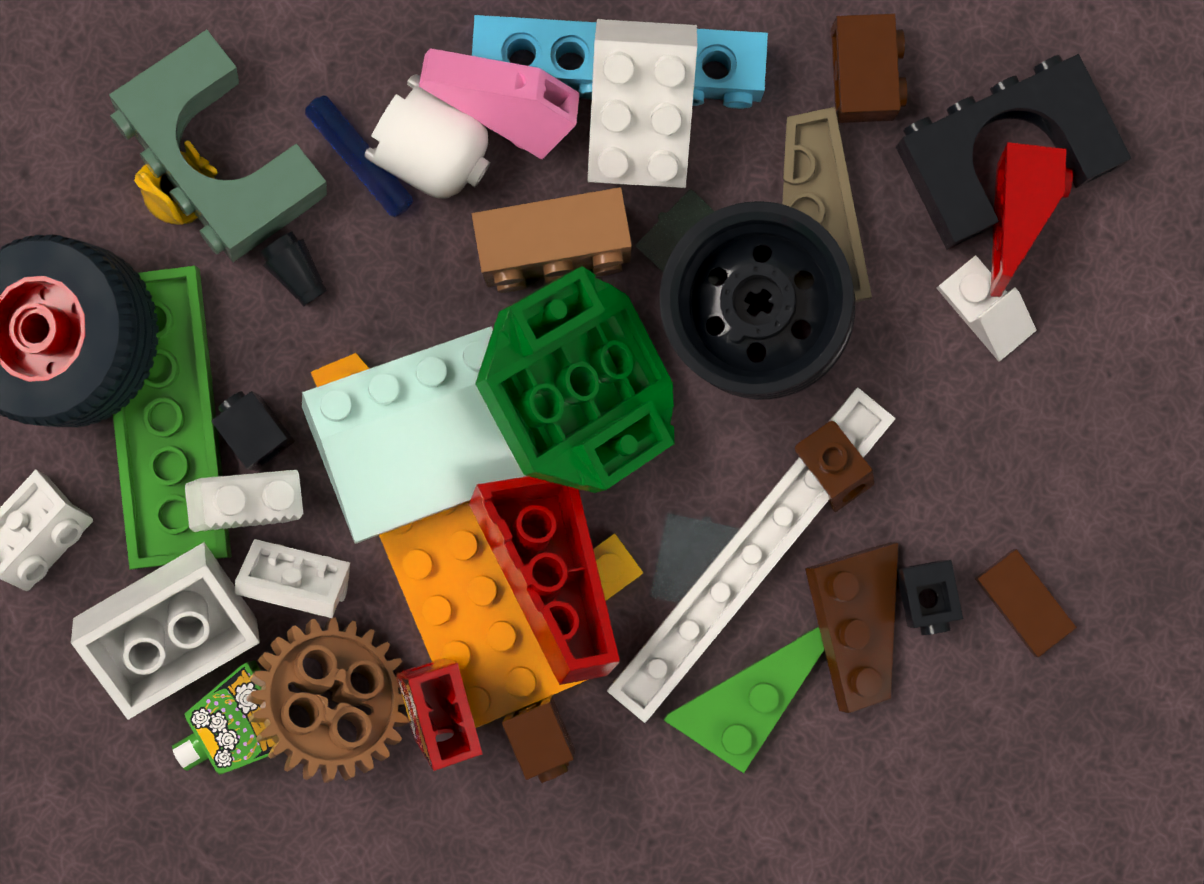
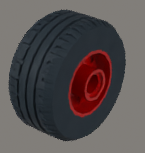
(71, 332)

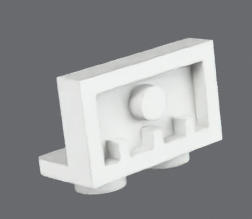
(36, 530)
(293, 578)

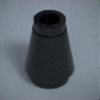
(294, 267)

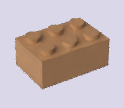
(552, 239)

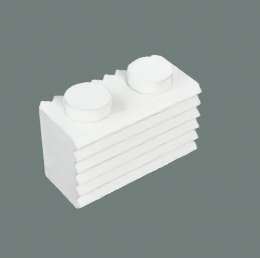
(243, 500)

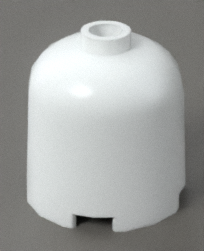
(430, 143)

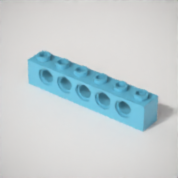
(548, 40)

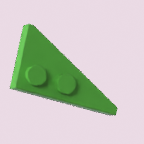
(744, 709)

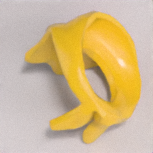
(161, 204)

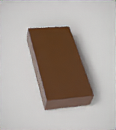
(1025, 603)

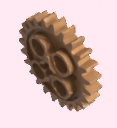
(320, 743)

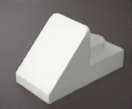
(997, 321)

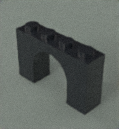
(1055, 99)

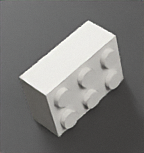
(642, 103)
(165, 631)

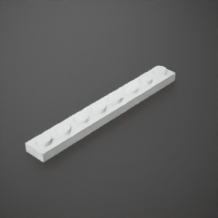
(738, 569)

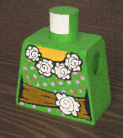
(223, 726)

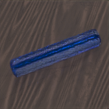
(352, 150)

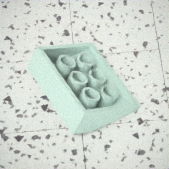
(409, 436)

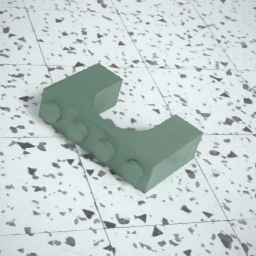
(236, 211)

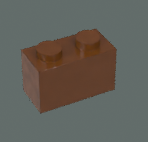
(867, 68)
(540, 740)

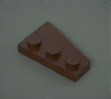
(856, 622)

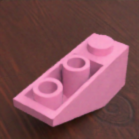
(505, 97)

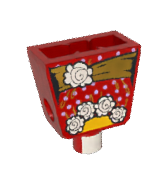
(436, 706)

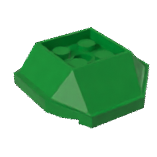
(619, 395)

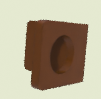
(835, 464)

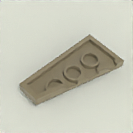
(820, 187)

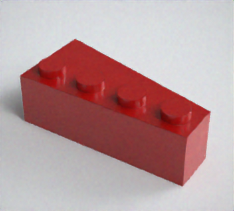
(552, 569)

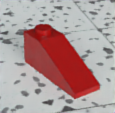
(1026, 194)

